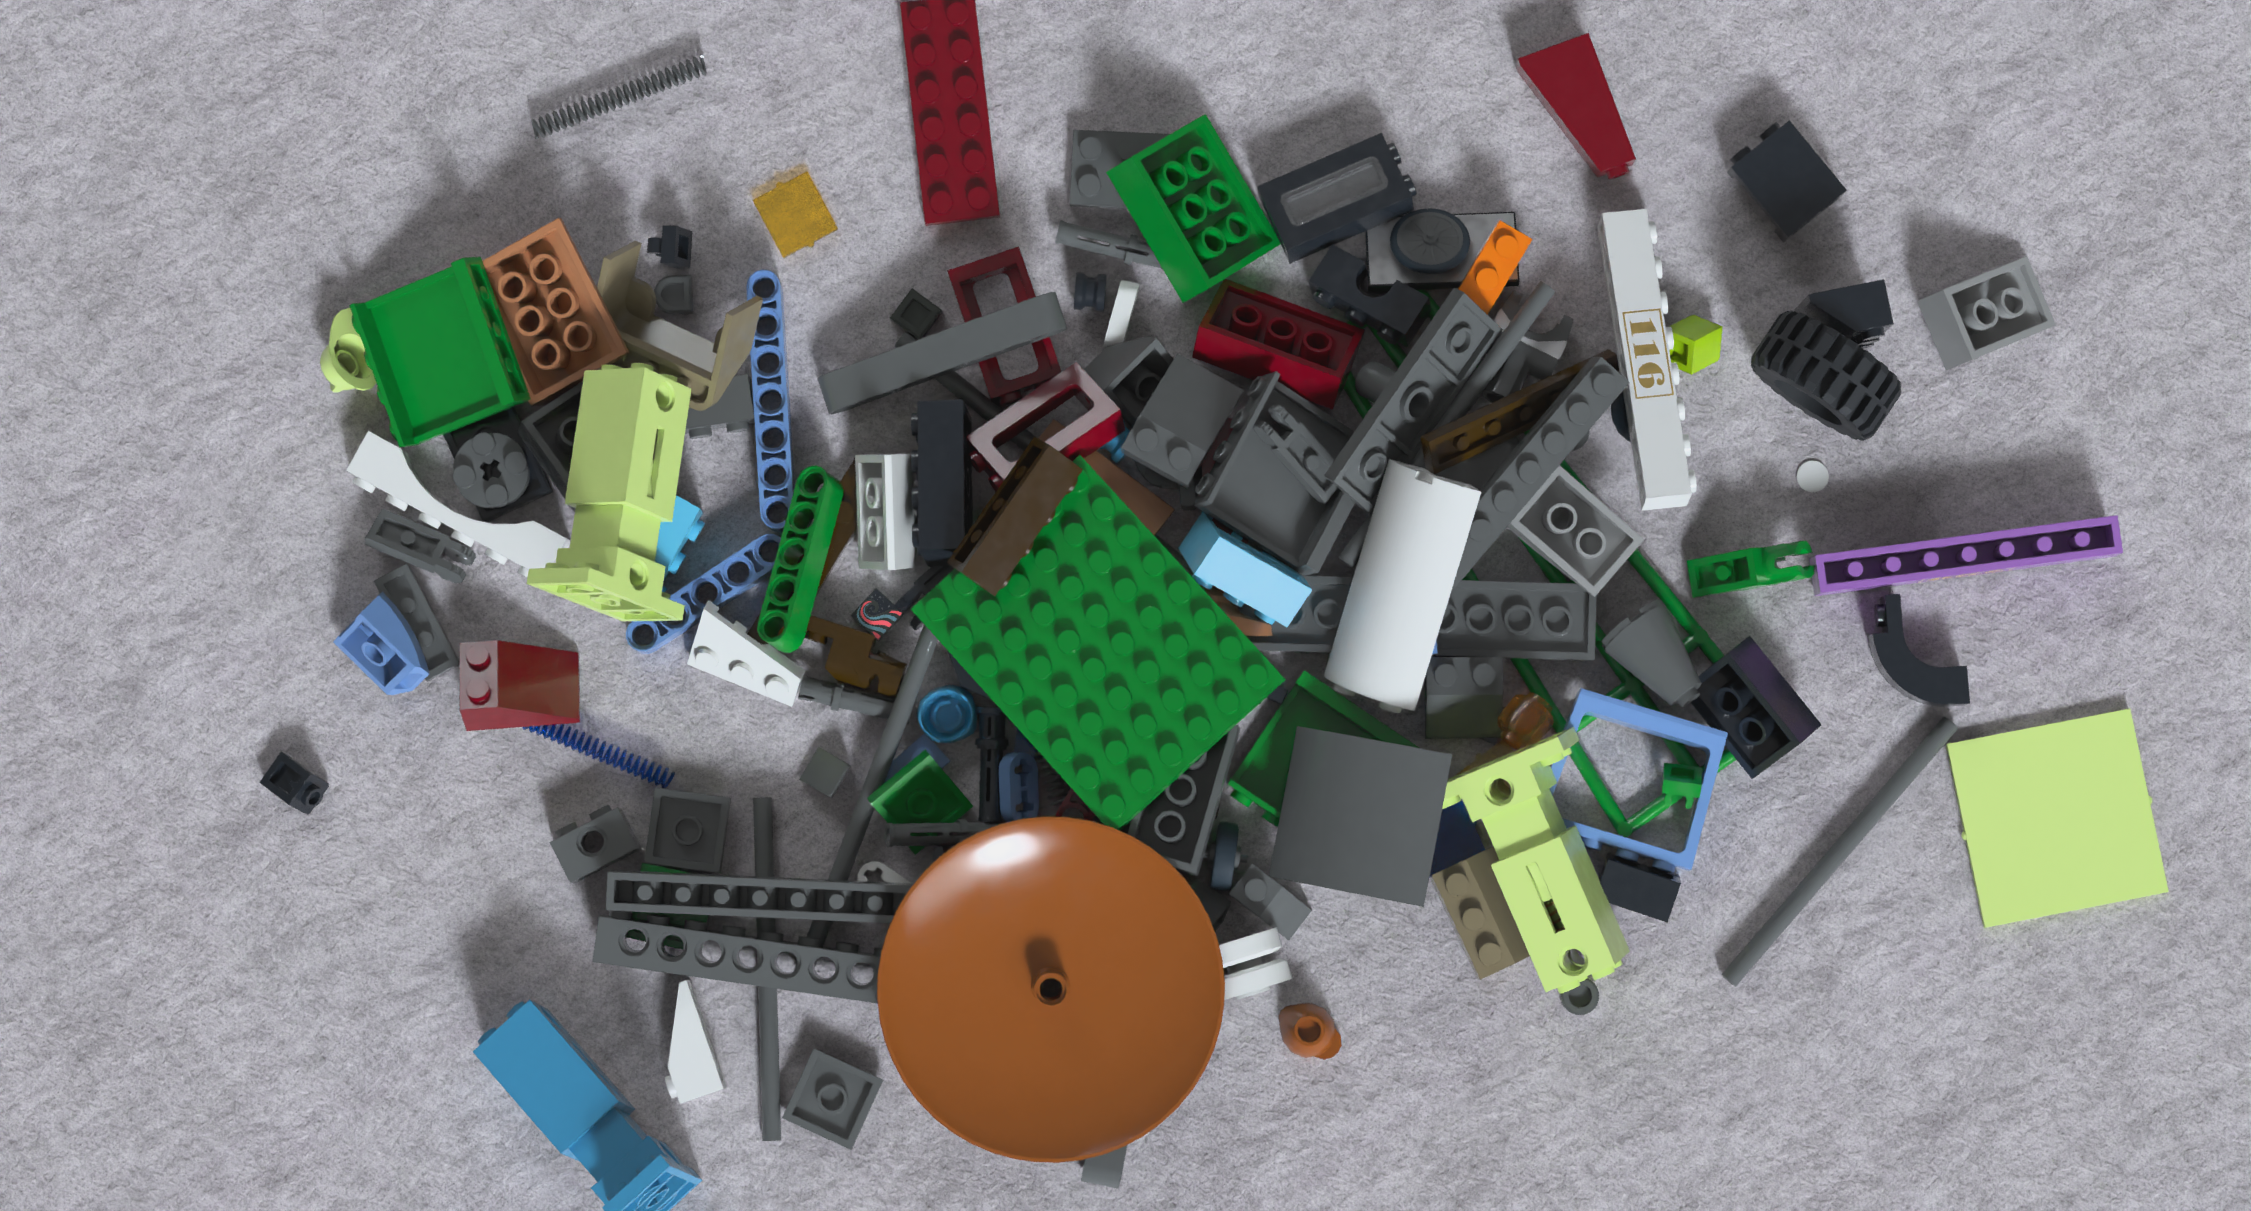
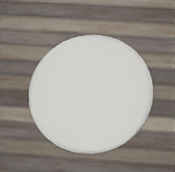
(1812, 476)

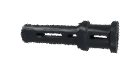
(991, 746)

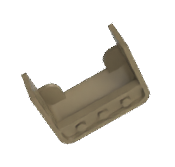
(671, 350)

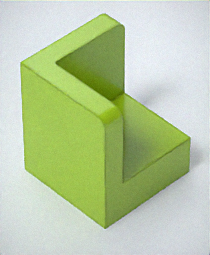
(1695, 343)

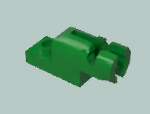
(1747, 569)

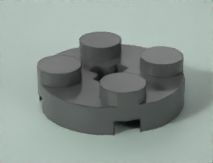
(486, 449)

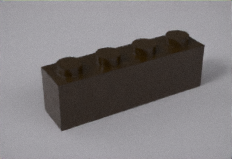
(1015, 516)

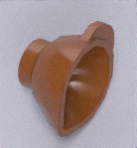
(1309, 1031)

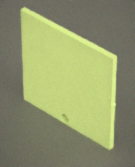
(2057, 818)

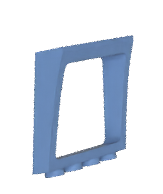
(1665, 726)

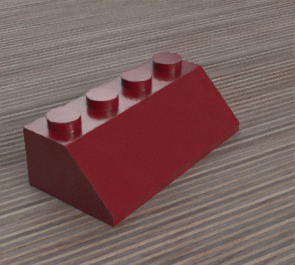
(1265, 334)

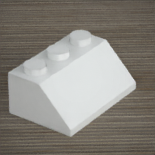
(885, 511)

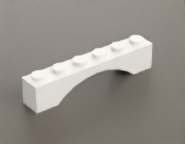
(390, 470)

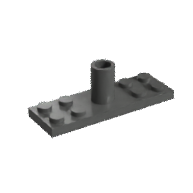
(1413, 397)

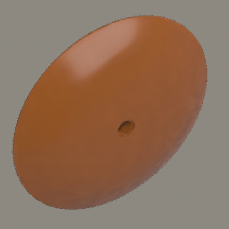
(1034, 1069)

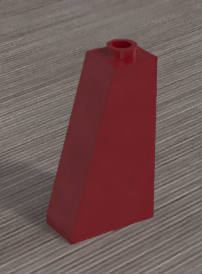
(1578, 98)

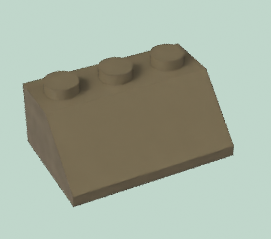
(1480, 914)

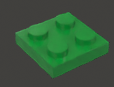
(920, 795)

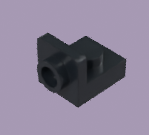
(294, 783)

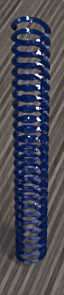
(641, 771)

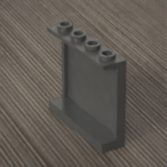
(1260, 496)

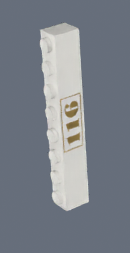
(1645, 359)

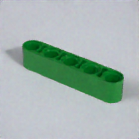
(806, 575)

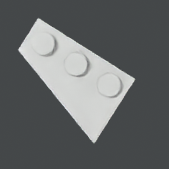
(738, 658)

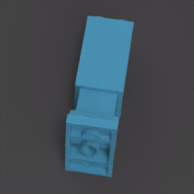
(582, 1111)

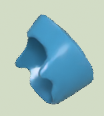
(947, 714)

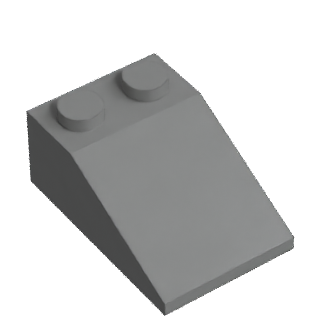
(1986, 313)
(1575, 532)

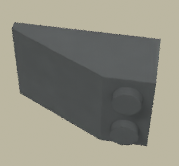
(1181, 421)

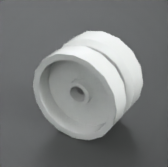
(1245, 966)

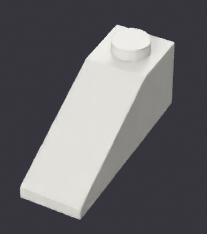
(691, 1057)

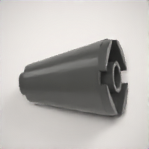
(1655, 654)

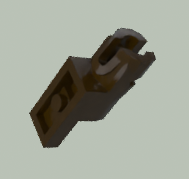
(853, 657)

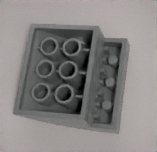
(1360, 815)

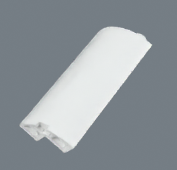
(1401, 586)

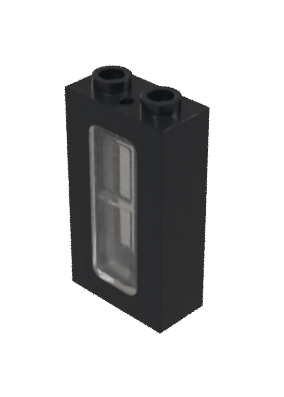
(1337, 197)

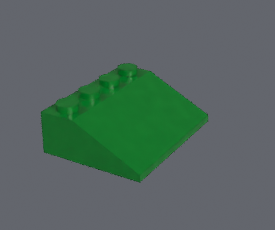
(1193, 208)

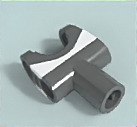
(1534, 354)

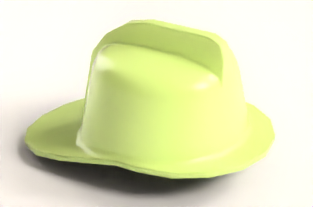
(344, 357)

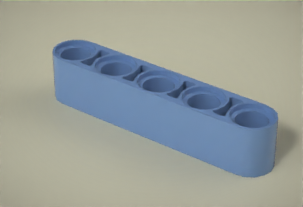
(726, 589)

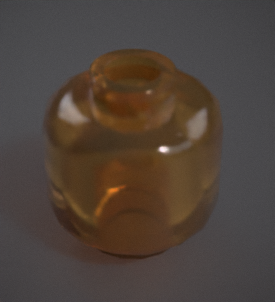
(1525, 720)

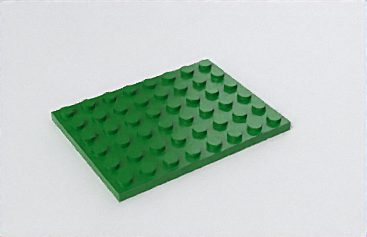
(1104, 653)

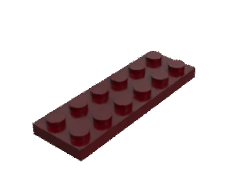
(949, 111)

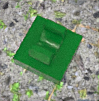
(1681, 781)

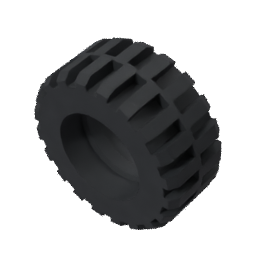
(1826, 375)

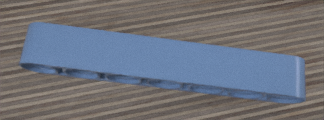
(776, 419)

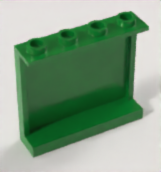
(440, 353)
(1307, 705)

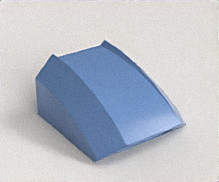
(385, 647)

